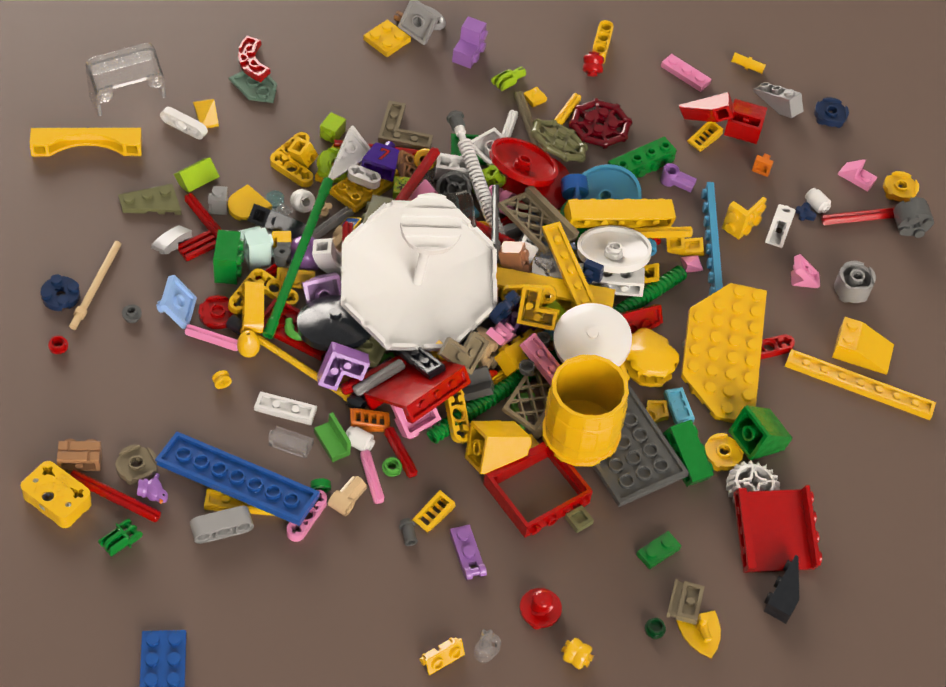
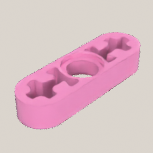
(307, 523)

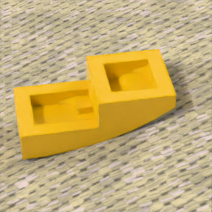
(685, 247)

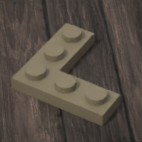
(391, 130)

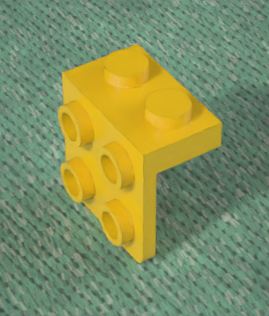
(740, 221)

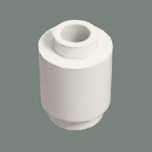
(818, 200)
(360, 438)

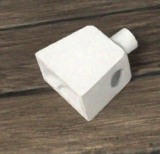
(782, 219)

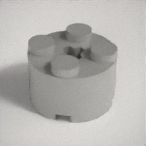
(854, 282)

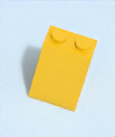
(495, 444)

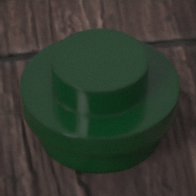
(655, 628)

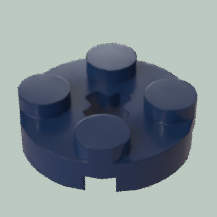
(836, 118)
(56, 284)
(503, 308)

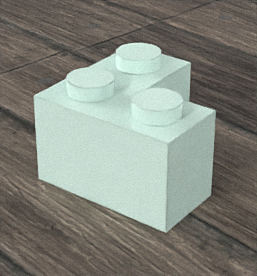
(257, 247)

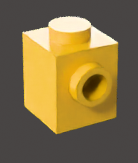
(302, 152)

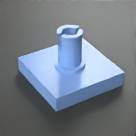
(177, 301)

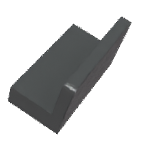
(480, 385)

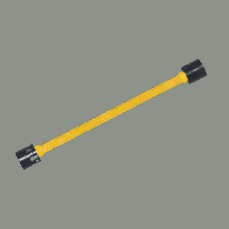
(353, 401)

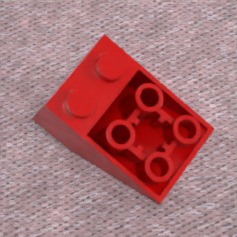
(746, 122)

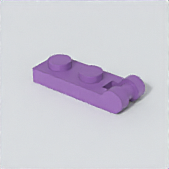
(467, 552)

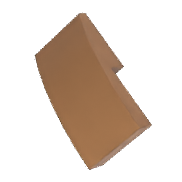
(406, 164)

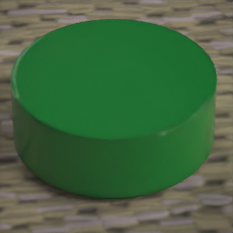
(321, 484)

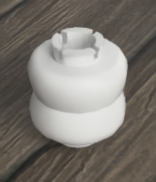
(298, 204)

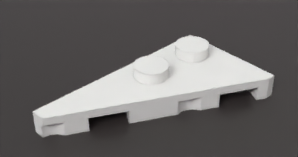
(350, 153)

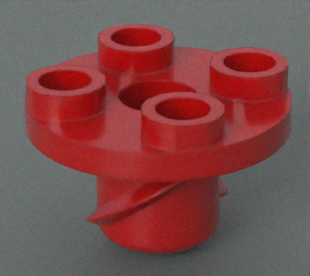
(540, 608)

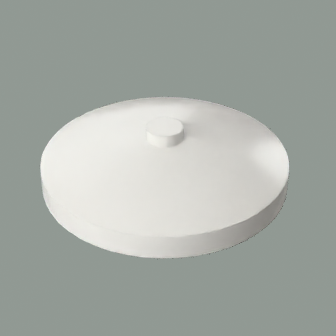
(615, 247)
(592, 331)

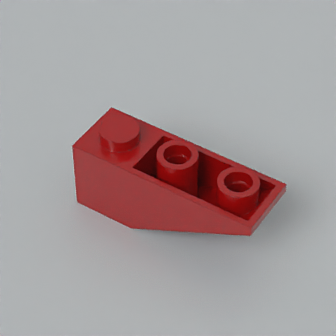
(709, 109)

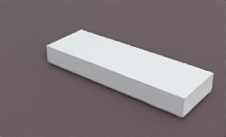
(285, 408)

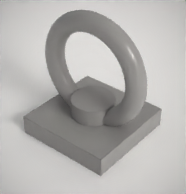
(420, 21)

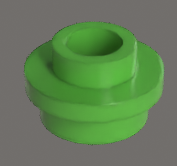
(392, 462)

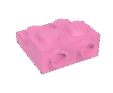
(411, 430)

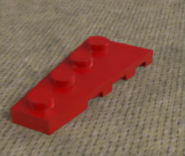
(644, 317)

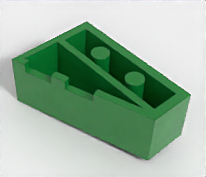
(690, 451)

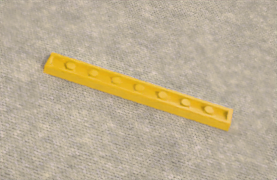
(860, 384)

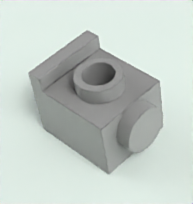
(218, 200)

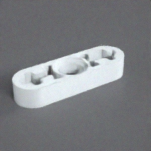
(183, 123)

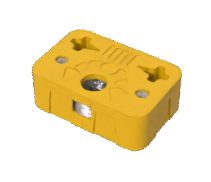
(56, 494)

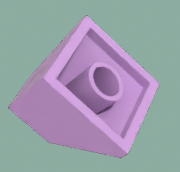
(322, 286)

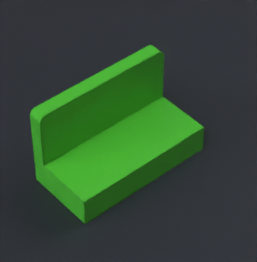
(333, 439)

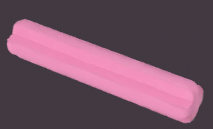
(211, 337)
(372, 477)

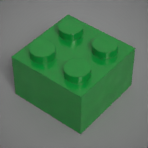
(228, 257)

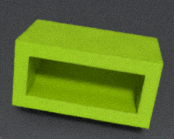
(197, 175)

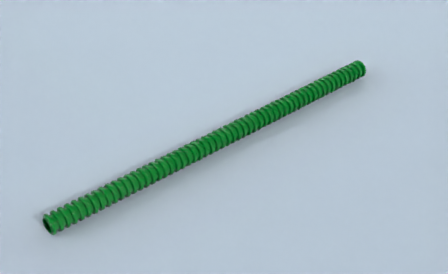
(507, 385)

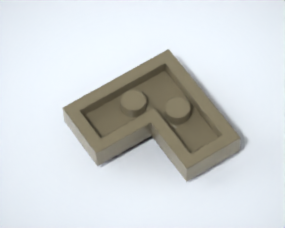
(465, 355)

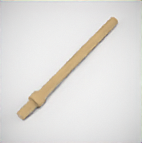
(81, 310)

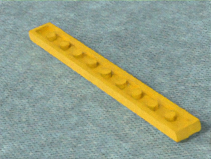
(570, 268)

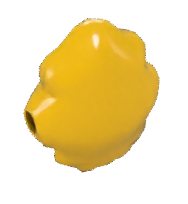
(650, 358)

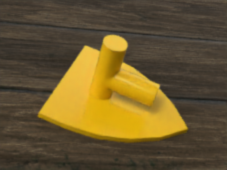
(704, 635)

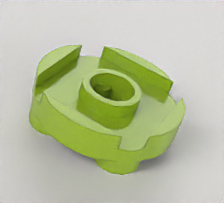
(325, 161)

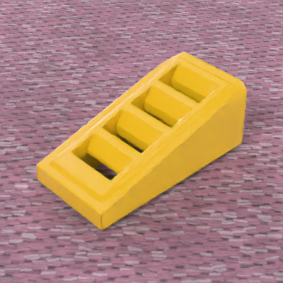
(714, 127)
(449, 506)

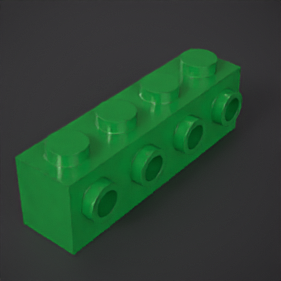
(647, 157)

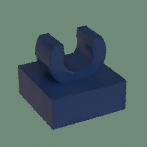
(593, 271)

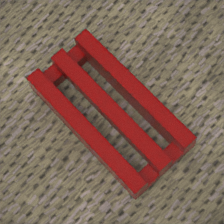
(195, 244)

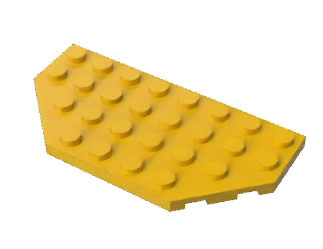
(725, 349)

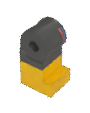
(282, 245)

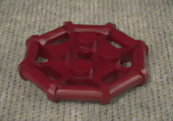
(602, 116)

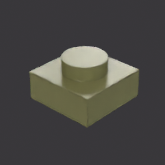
(579, 519)

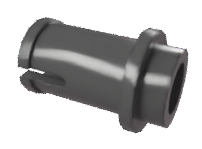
(407, 527)

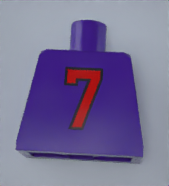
(382, 160)

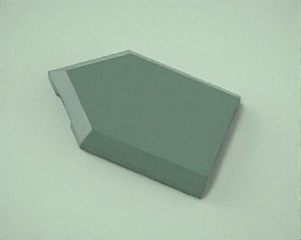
(253, 89)

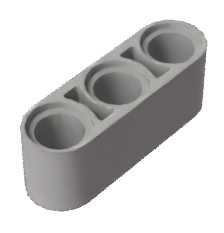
(221, 524)

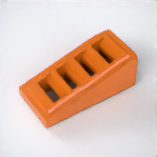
(356, 413)

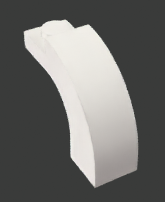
(327, 256)

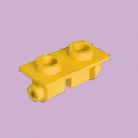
(448, 652)

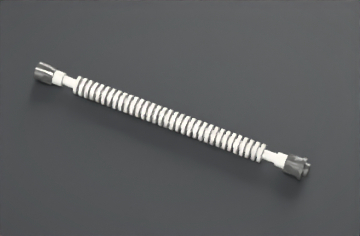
(473, 167)

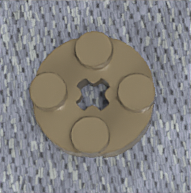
(132, 474)

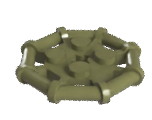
(559, 140)

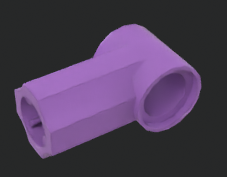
(672, 176)

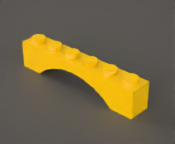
(52, 140)

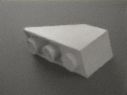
(782, 100)

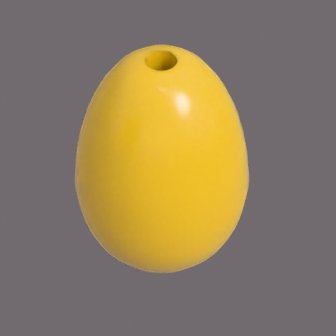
(248, 344)

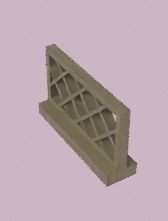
(545, 213)
(520, 417)

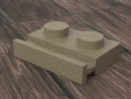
(685, 601)

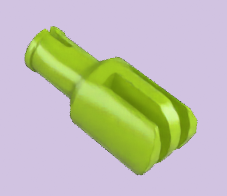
(508, 78)

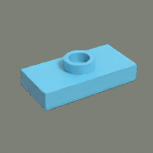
(678, 405)

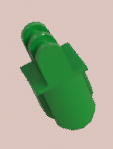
(119, 539)

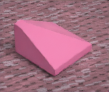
(691, 264)

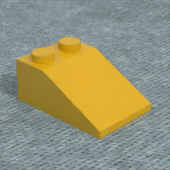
(862, 346)

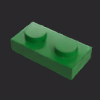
(658, 550)

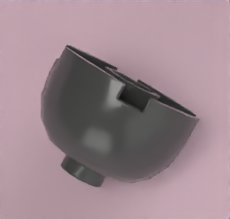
(453, 182)

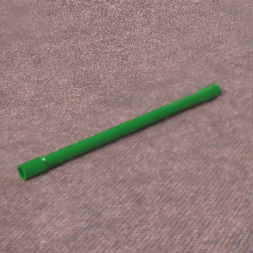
(273, 321)

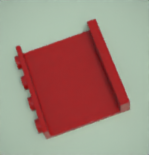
(416, 392)
(776, 528)

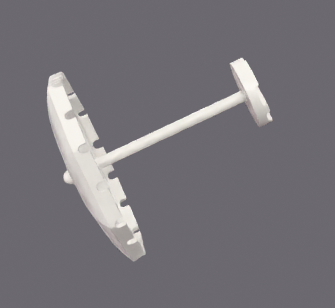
(418, 274)

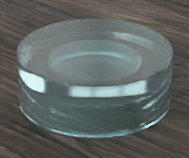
(274, 198)

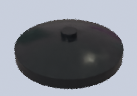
(327, 321)

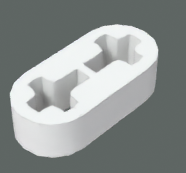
(364, 176)

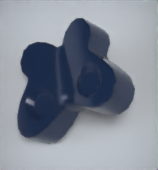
(805, 212)

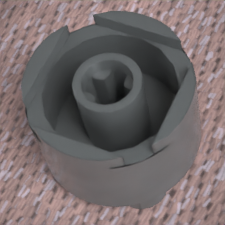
(913, 217)

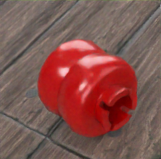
(593, 64)

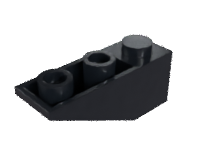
(276, 221)
(786, 595)

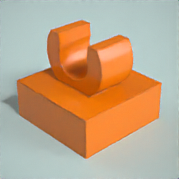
(763, 165)

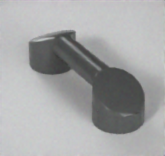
(527, 366)

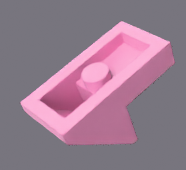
(855, 173)
(804, 273)

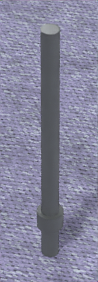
(495, 218)

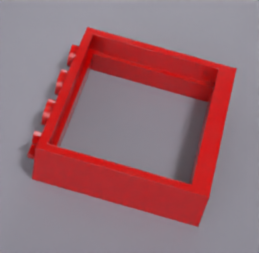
(534, 456)

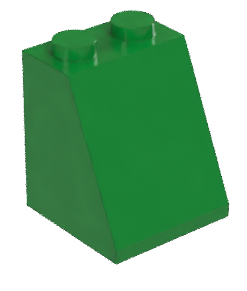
(759, 432)

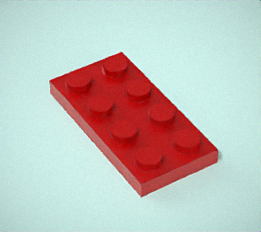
(280, 334)

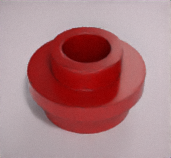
(55, 342)

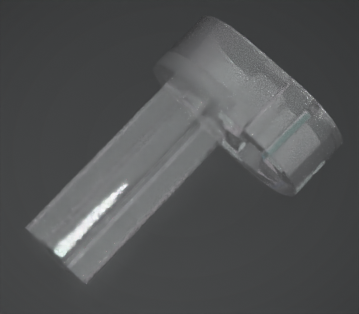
(484, 649)

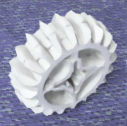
(758, 478)

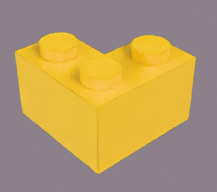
(531, 309)

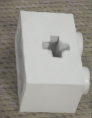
(449, 163)

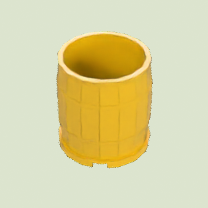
(585, 410)

